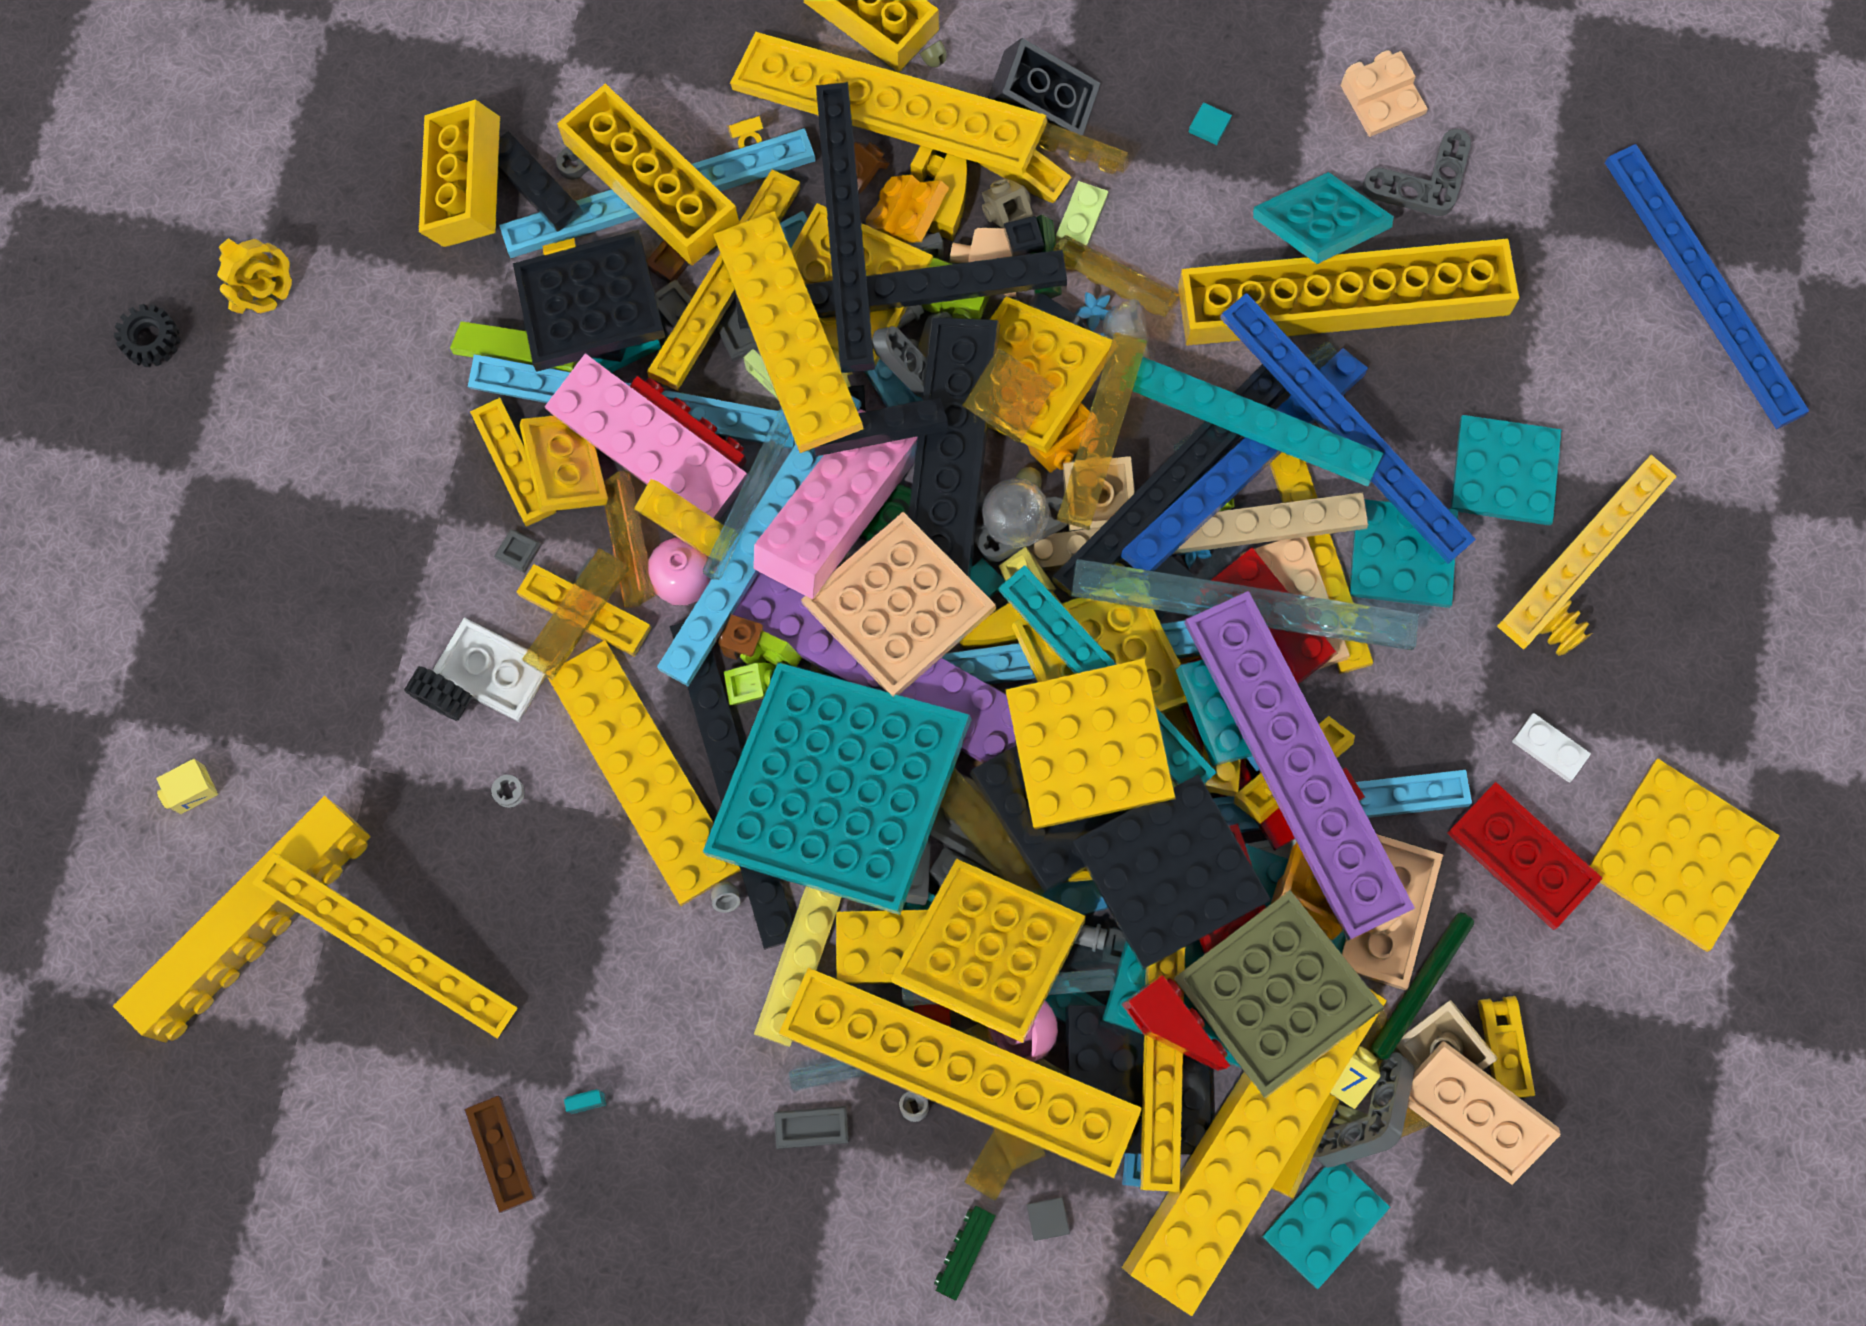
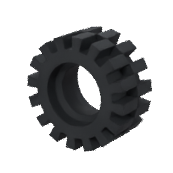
(133, 324)
(438, 693)

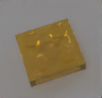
(1008, 395)

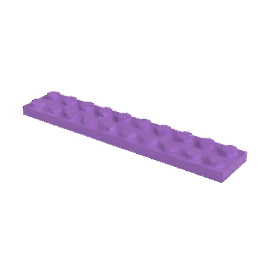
(942, 685)
(1299, 766)

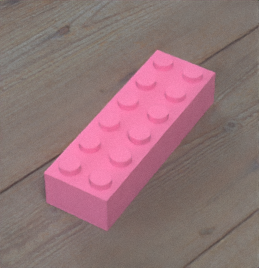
(645, 438)
(830, 513)

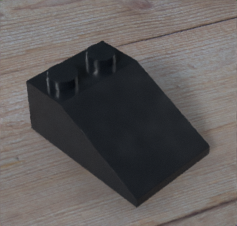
(1044, 85)

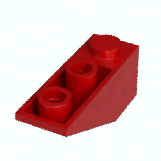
(1166, 1018)

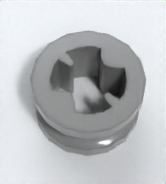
(497, 788)

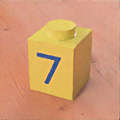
(186, 787)
(1357, 1078)

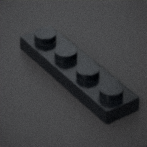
(536, 183)
(892, 425)

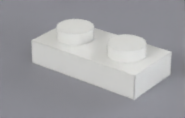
(1551, 747)

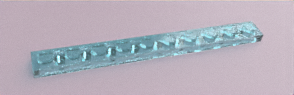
(1277, 608)

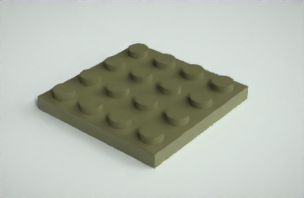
(1278, 994)

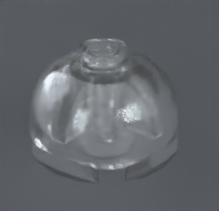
(1130, 320)
(1016, 512)

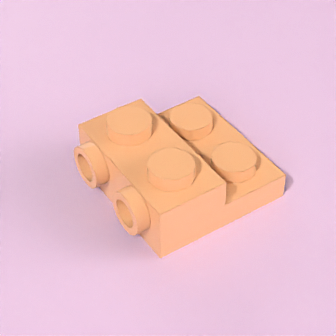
(1383, 92)

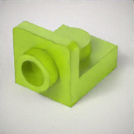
(773, 650)
(748, 682)

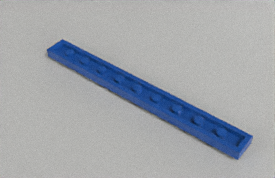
(1706, 287)
(1338, 416)
(1226, 479)

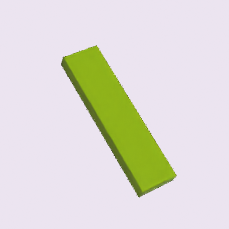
(495, 343)

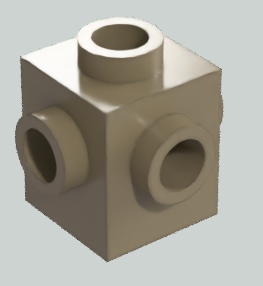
(1006, 202)

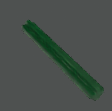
(1422, 986)

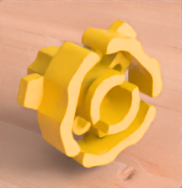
(251, 273)

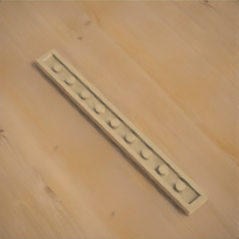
(1235, 527)

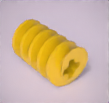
(1566, 630)

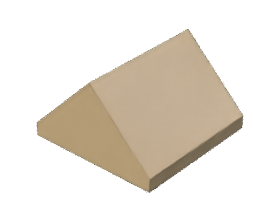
(1115, 491)
(1449, 1026)

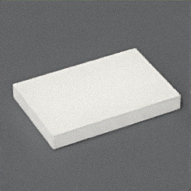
(490, 669)

